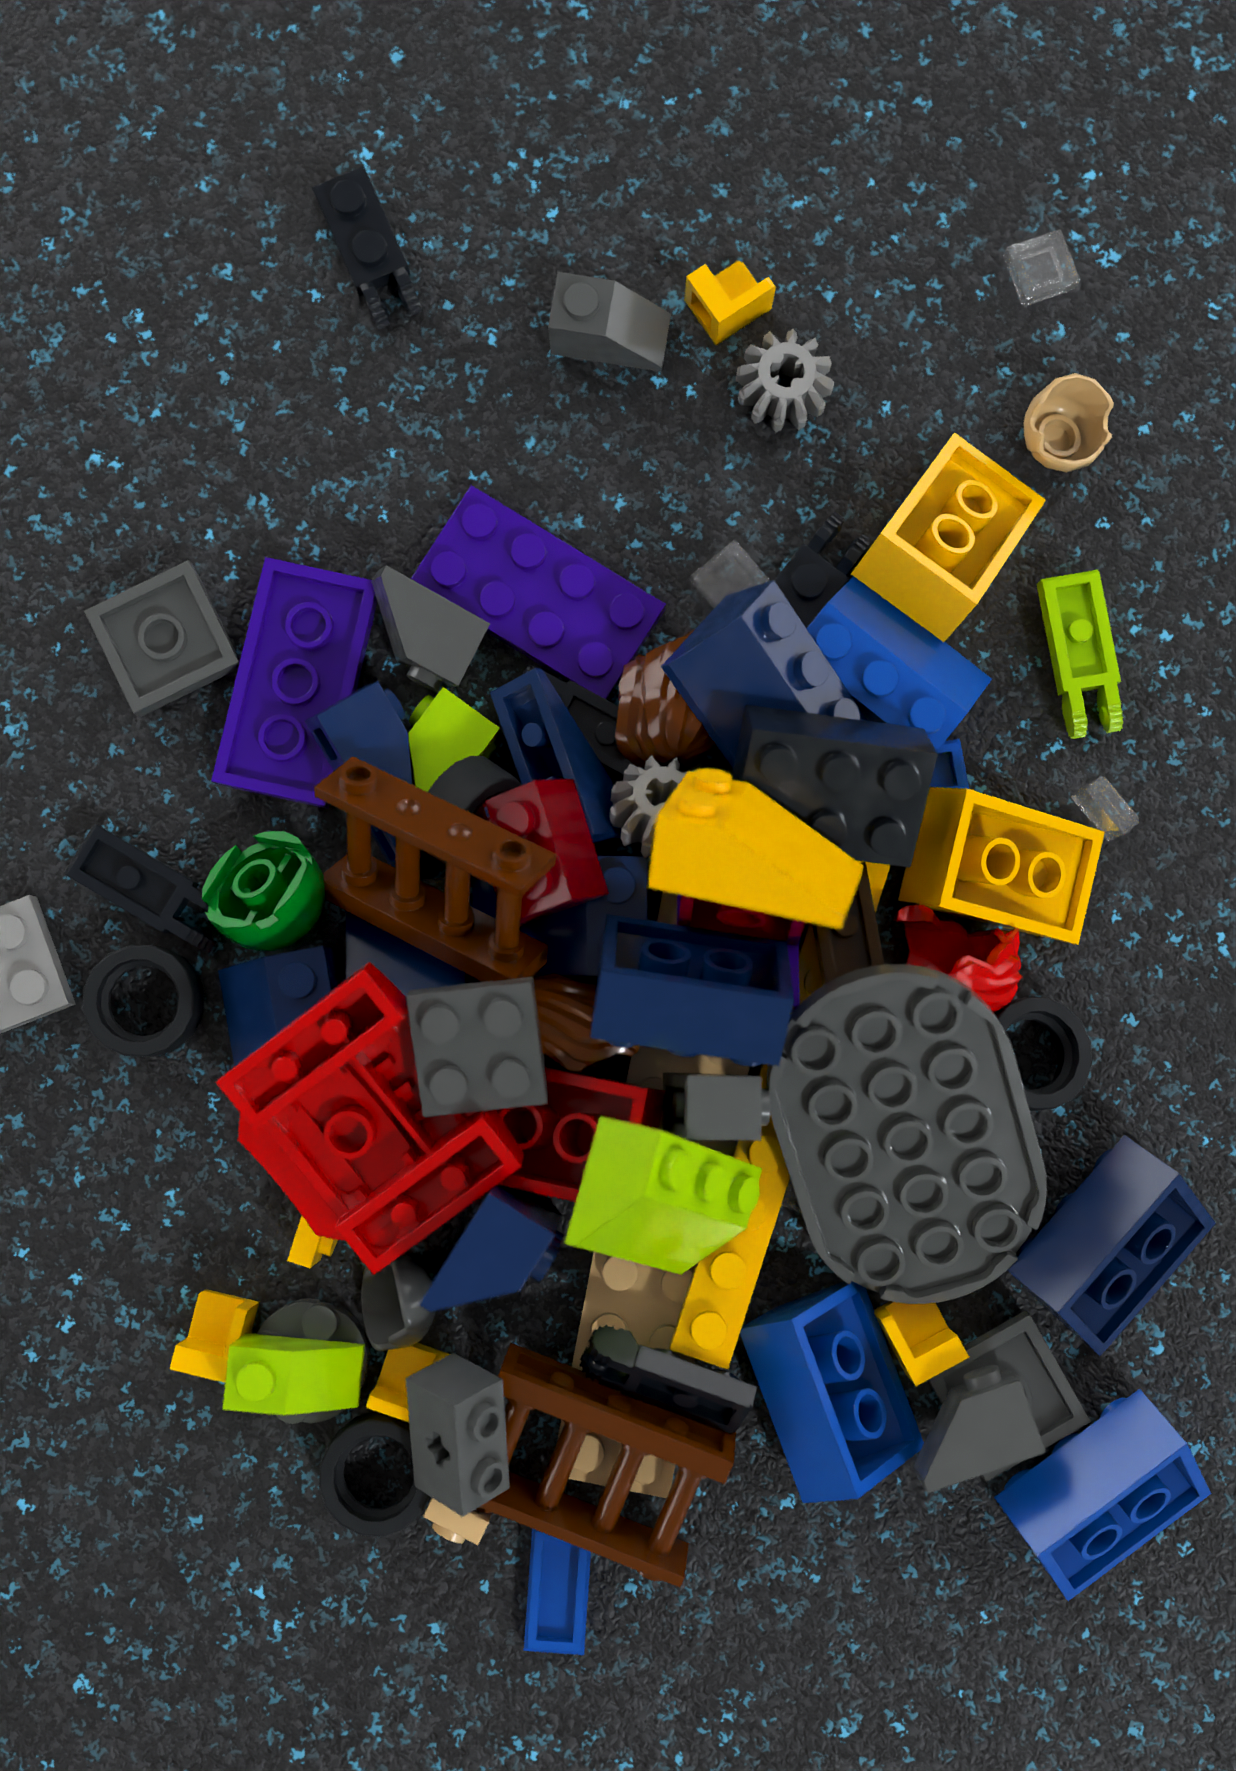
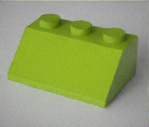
(659, 1197)

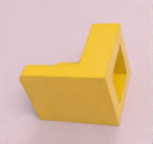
(728, 299)
(215, 1325)
(920, 1339)
(390, 1391)

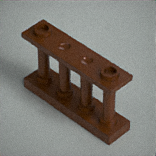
(416, 911)
(642, 1429)

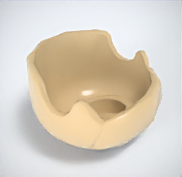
(1068, 423)

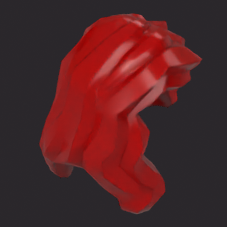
(980, 960)

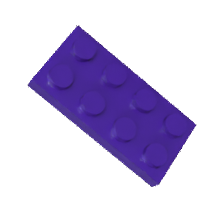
(539, 593)
(296, 660)

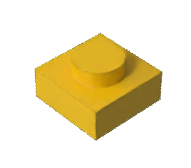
(308, 1247)

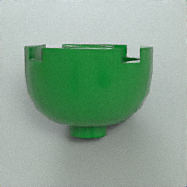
(266, 892)

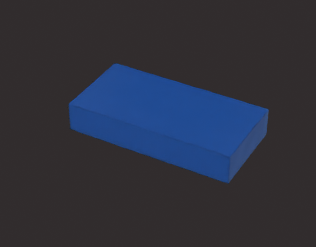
(556, 1596)

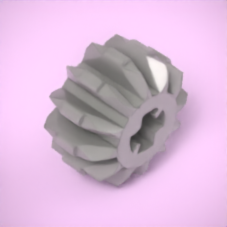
(790, 359)
(640, 800)

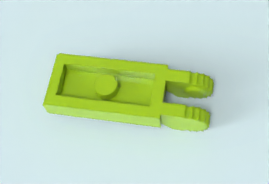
(1081, 648)

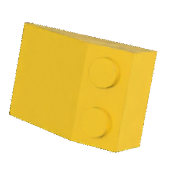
(949, 538)
(747, 851)
(1002, 864)

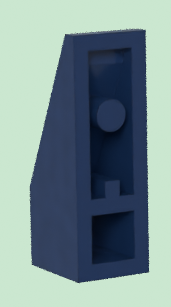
(370, 729)
(552, 746)

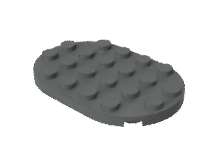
(907, 1133)

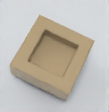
(455, 1527)

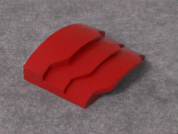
(344, 1130)

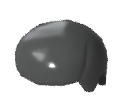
(392, 1304)

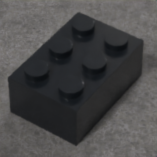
(841, 777)

